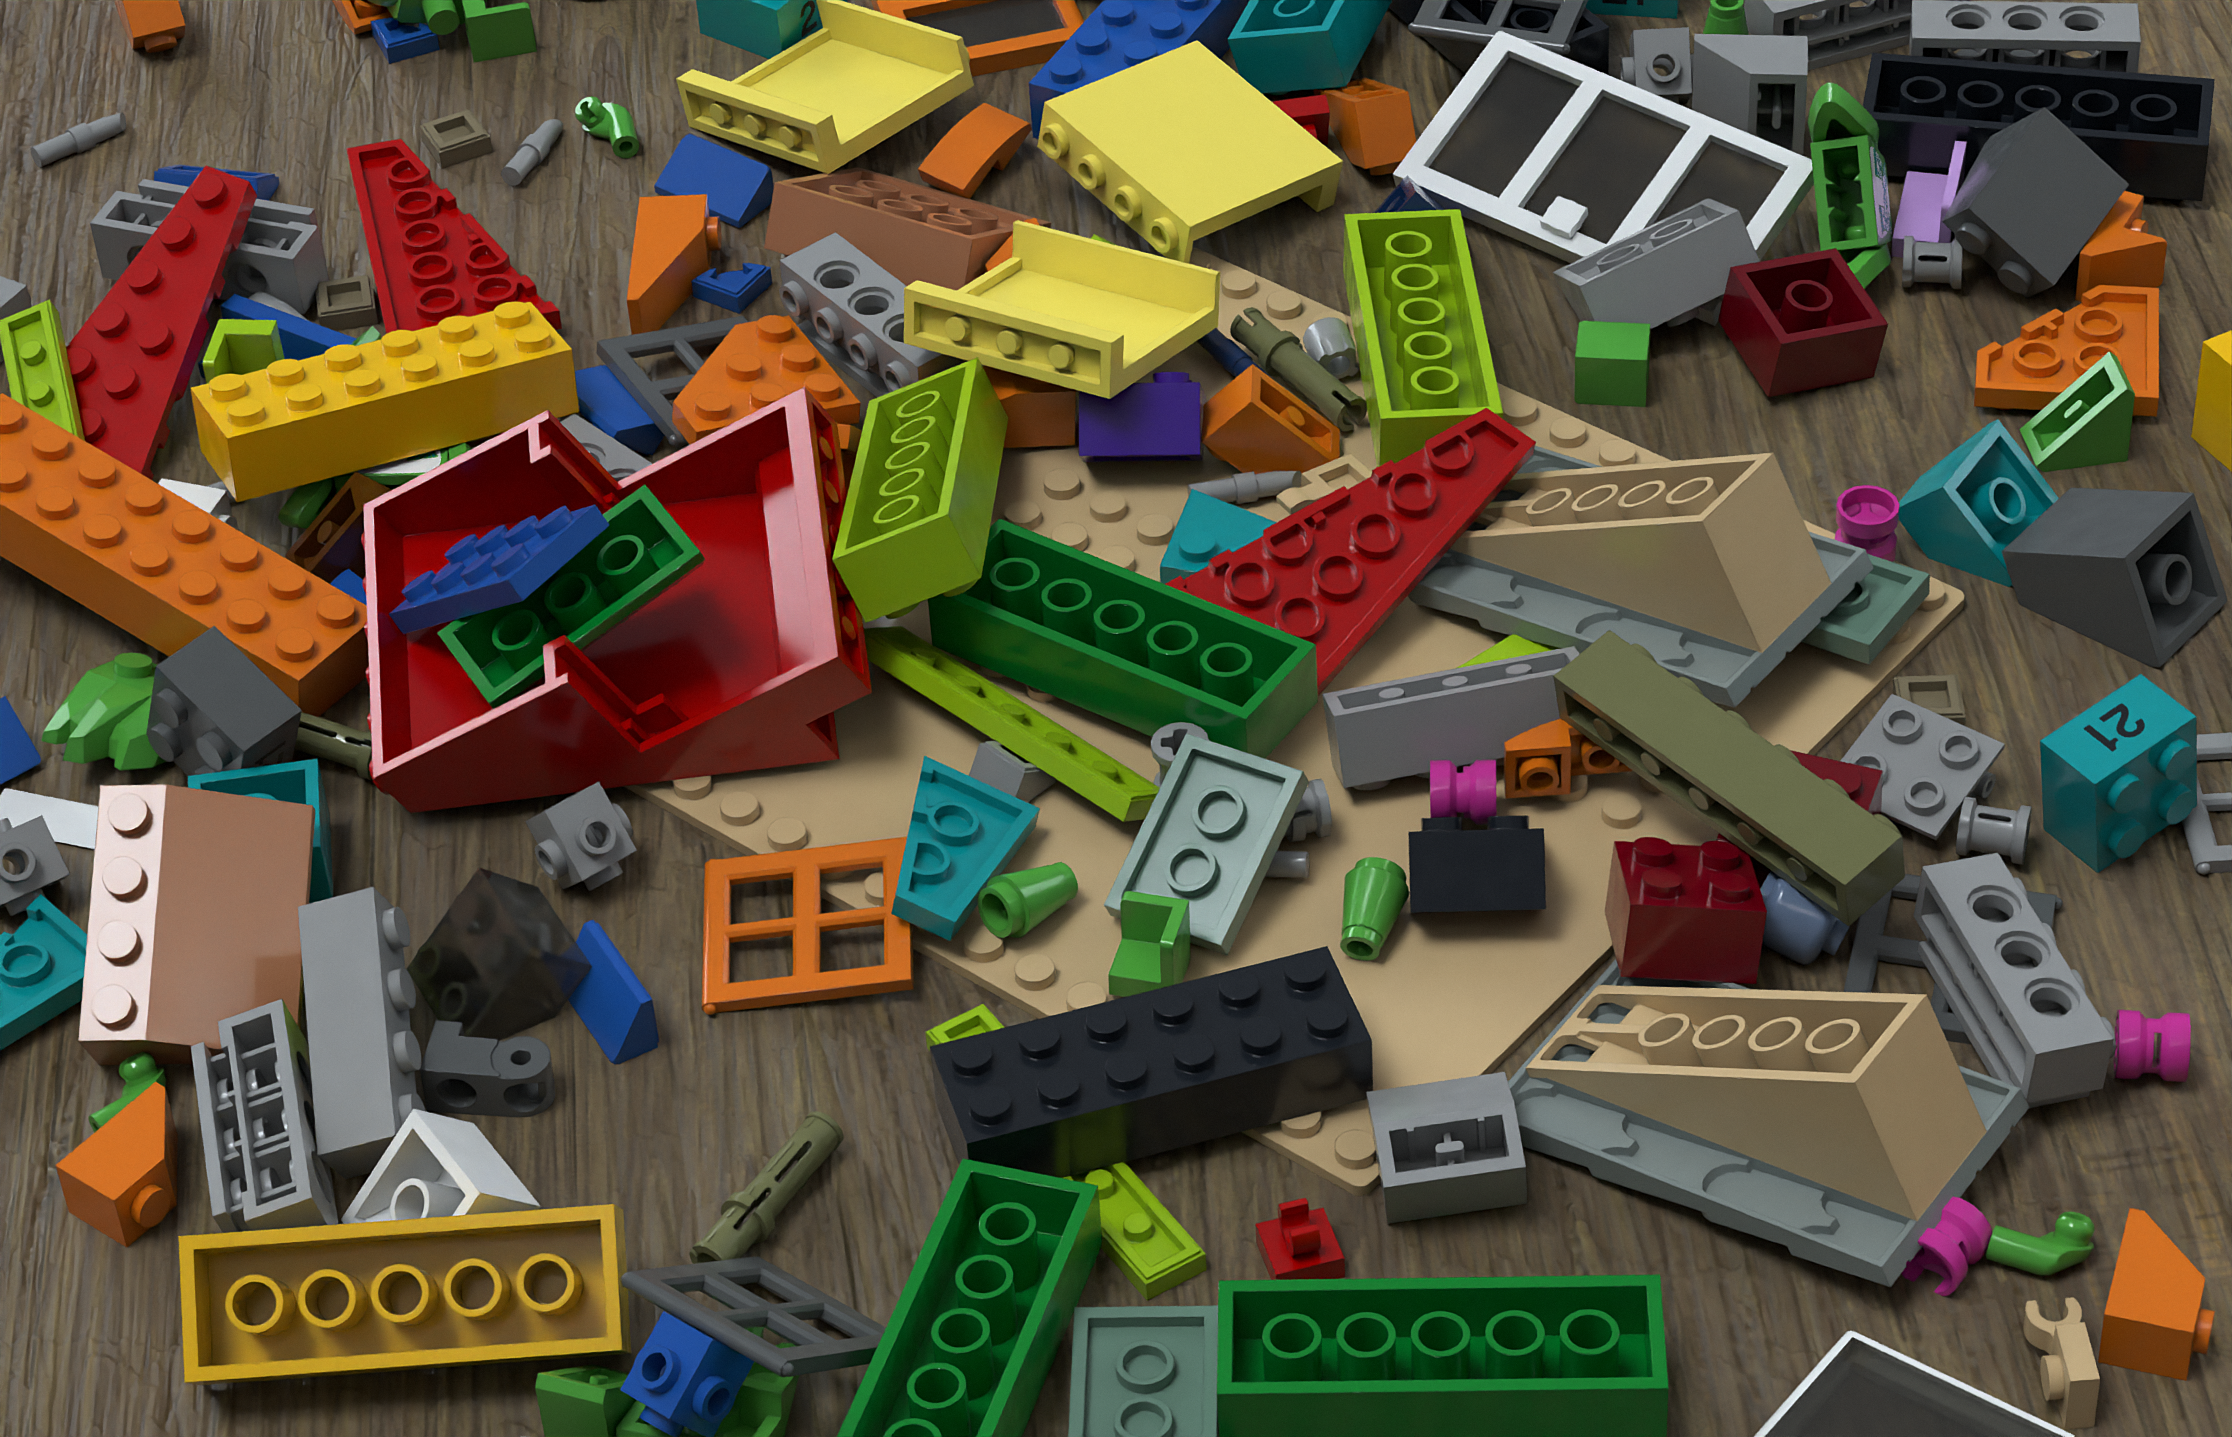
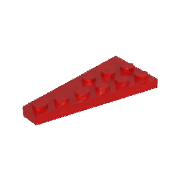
(152, 323)
(1363, 549)

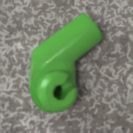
(610, 123)
(139, 1074)
(2047, 1253)

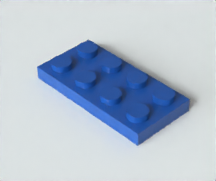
(497, 568)

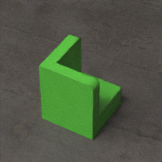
(498, 30)
(1612, 363)
(1152, 944)

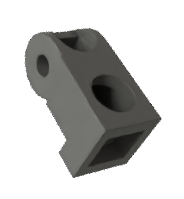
(486, 1074)

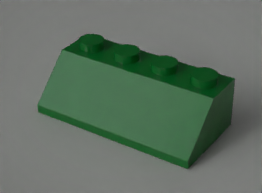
(584, 600)

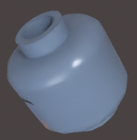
(1797, 924)

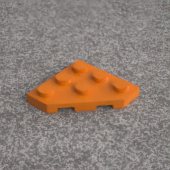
(2065, 345)
(752, 370)

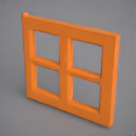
(806, 925)

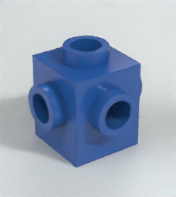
(685, 1378)

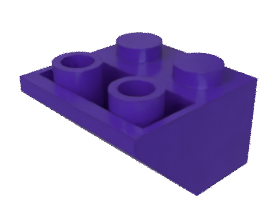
(1144, 422)

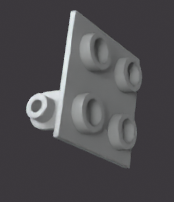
(1925, 764)

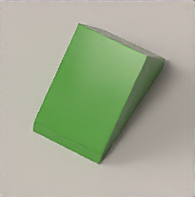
(2085, 422)
(582, 1401)

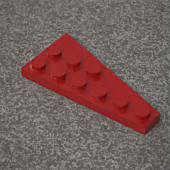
(424, 250)

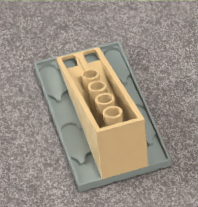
(1668, 555)
(1769, 1111)

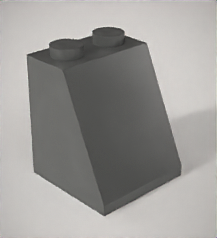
(2032, 202)
(2120, 569)

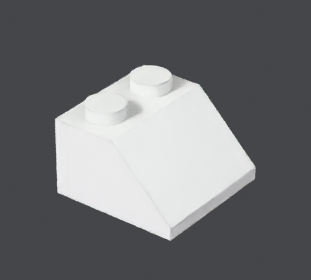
(438, 1171)

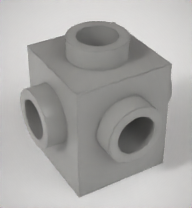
(1664, 50)
(582, 838)
(35, 860)

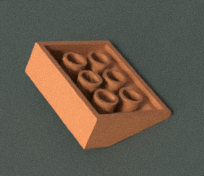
(892, 221)
(190, 917)

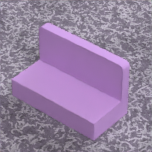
(1926, 202)

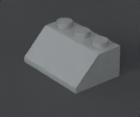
(1660, 269)

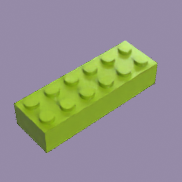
(1416, 326)
(922, 492)

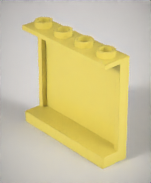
(833, 89)
(1185, 148)
(1068, 312)

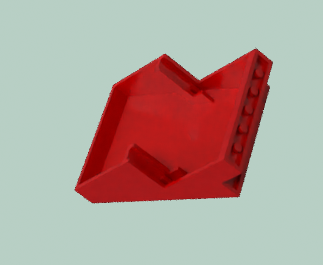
(698, 683)

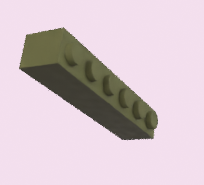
(1731, 777)

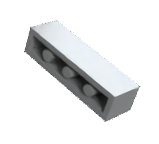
(1442, 715)
(358, 1026)

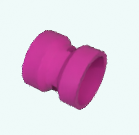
(1873, 524)
(1464, 792)
(2136, 1045)
(1952, 1245)

